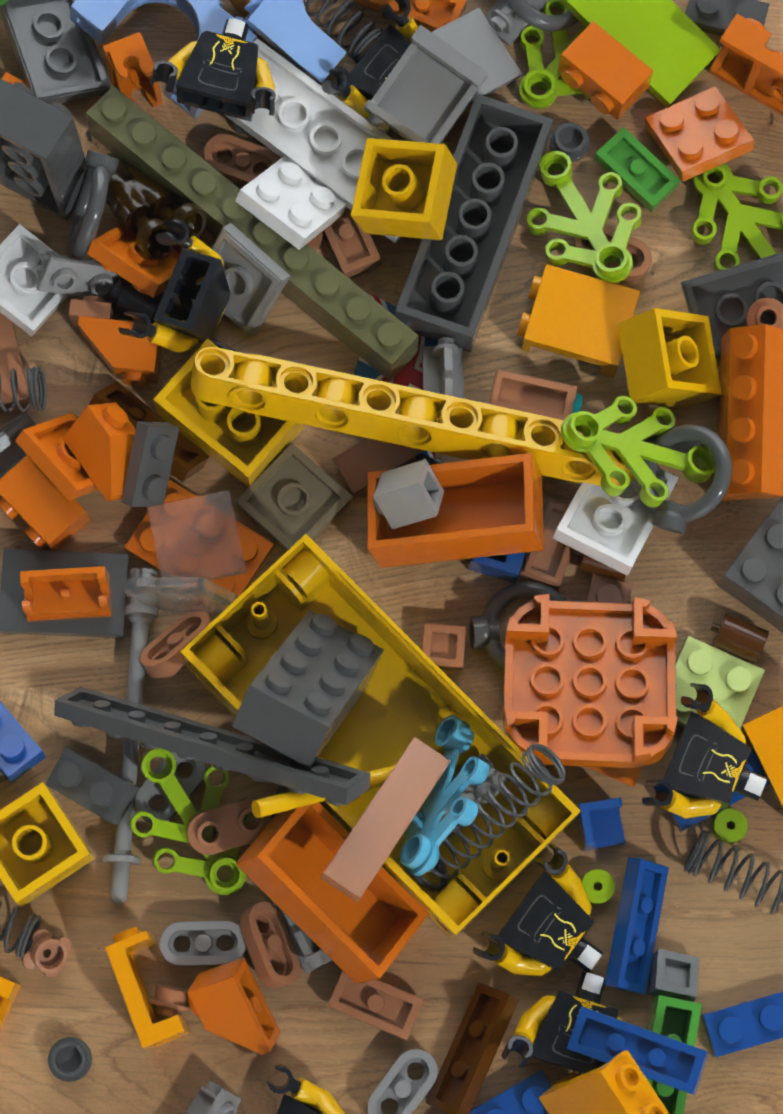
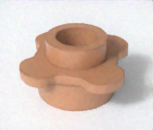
(54, 961)
(169, 1000)

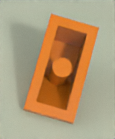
(127, 357)
(103, 446)
(233, 1006)

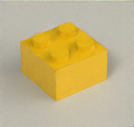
(404, 188)
(669, 358)
(38, 845)

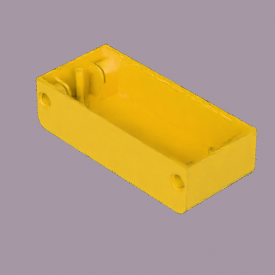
(401, 702)

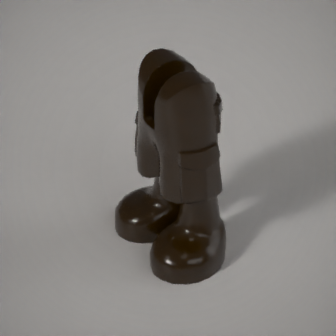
(142, 207)

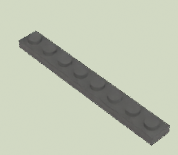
(211, 744)

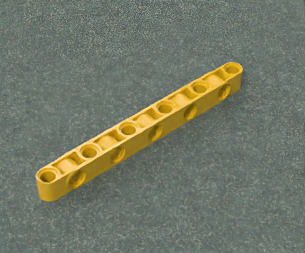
(388, 412)

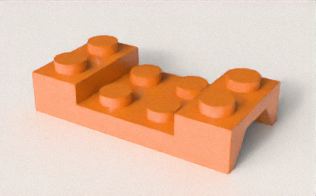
(749, 64)

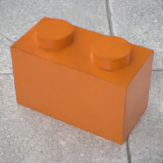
(604, 71)
(46, 512)

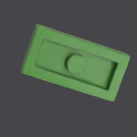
(639, 169)

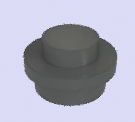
(570, 139)
(70, 1059)

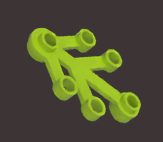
(548, 78)
(740, 217)
(586, 224)
(633, 449)
(175, 831)

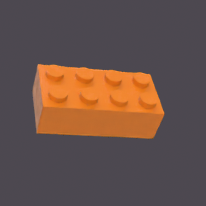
(484, 512)
(288, 869)

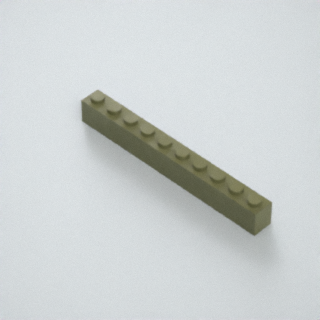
(313, 280)

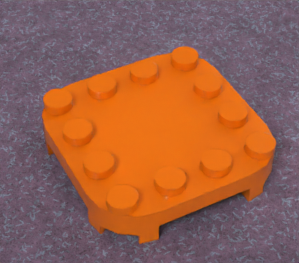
(591, 682)

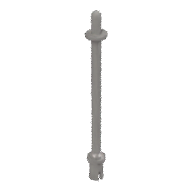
(140, 616)

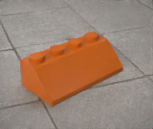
(752, 410)

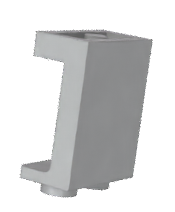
(425, 90)

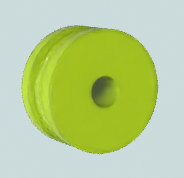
(738, 821)
(606, 883)

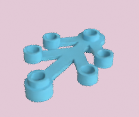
(425, 832)

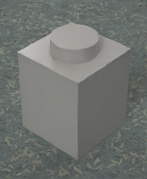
(408, 494)

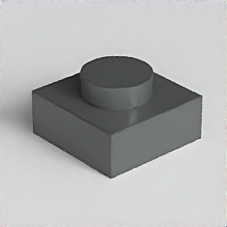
(674, 975)

